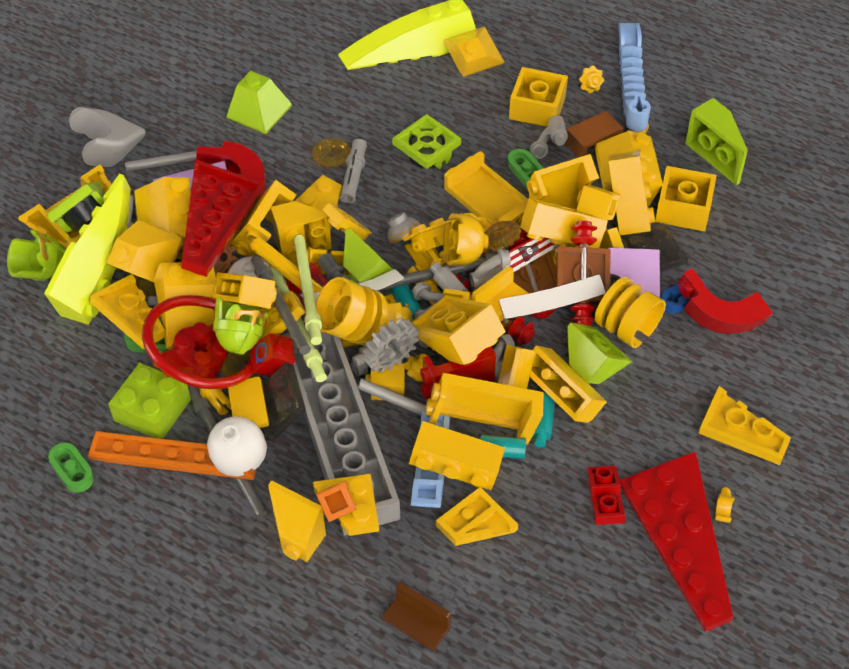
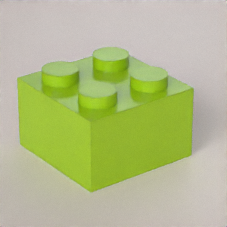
(149, 401)

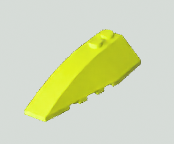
(411, 36)
(84, 263)

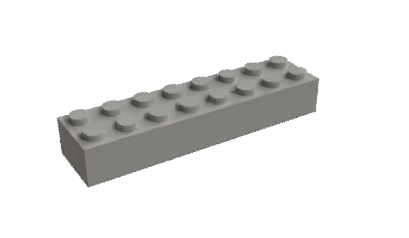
(342, 426)

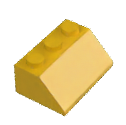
(626, 143)
(165, 205)

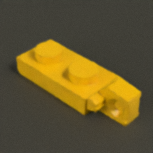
(342, 220)

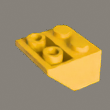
(300, 219)

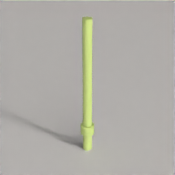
(312, 319)
(313, 358)

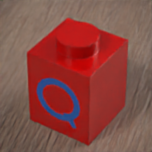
(271, 353)

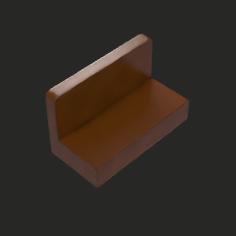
(418, 617)

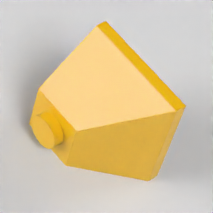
(473, 51)
(143, 249)
(298, 522)

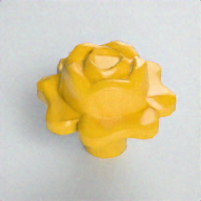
(591, 79)
(414, 365)

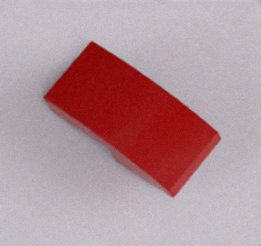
(605, 495)

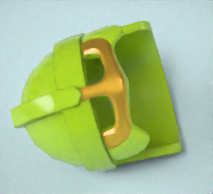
(35, 258)
(238, 325)

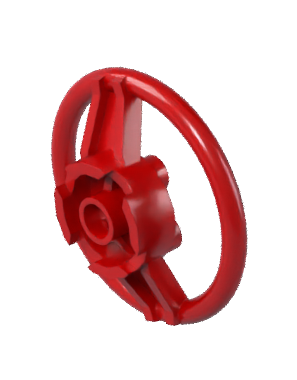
(195, 351)

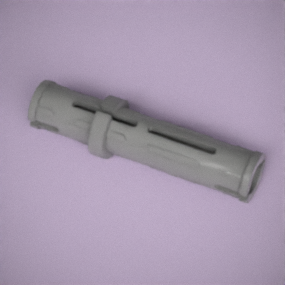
(355, 163)

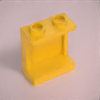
(251, 228)

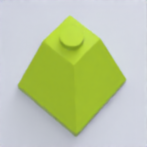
(257, 103)
(361, 259)
(593, 354)

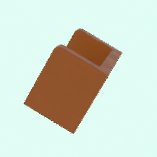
(591, 132)

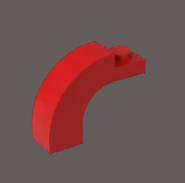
(237, 158)
(720, 314)

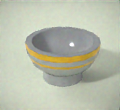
(400, 227)

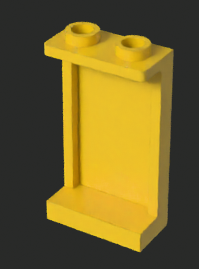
(485, 191)
(486, 404)

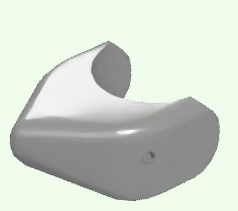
(110, 133)

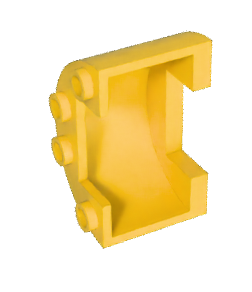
(561, 186)

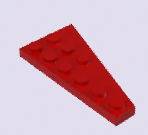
(215, 214)
(678, 522)

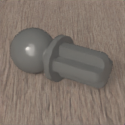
(331, 267)

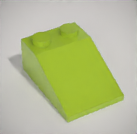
(717, 139)

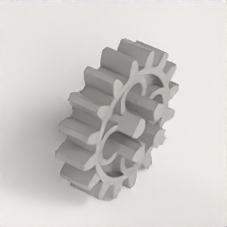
(400, 335)

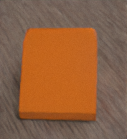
(336, 501)

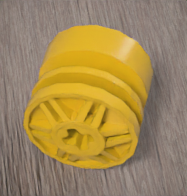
(351, 310)
(629, 310)

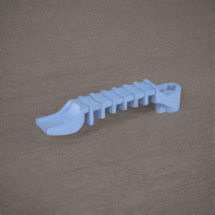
(630, 53)

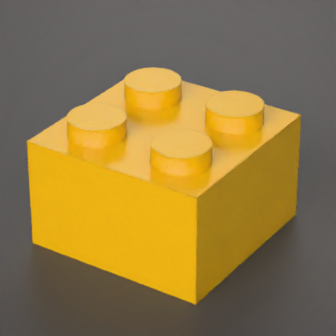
(537, 96)
(685, 198)

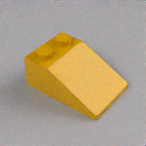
(175, 281)
(459, 328)

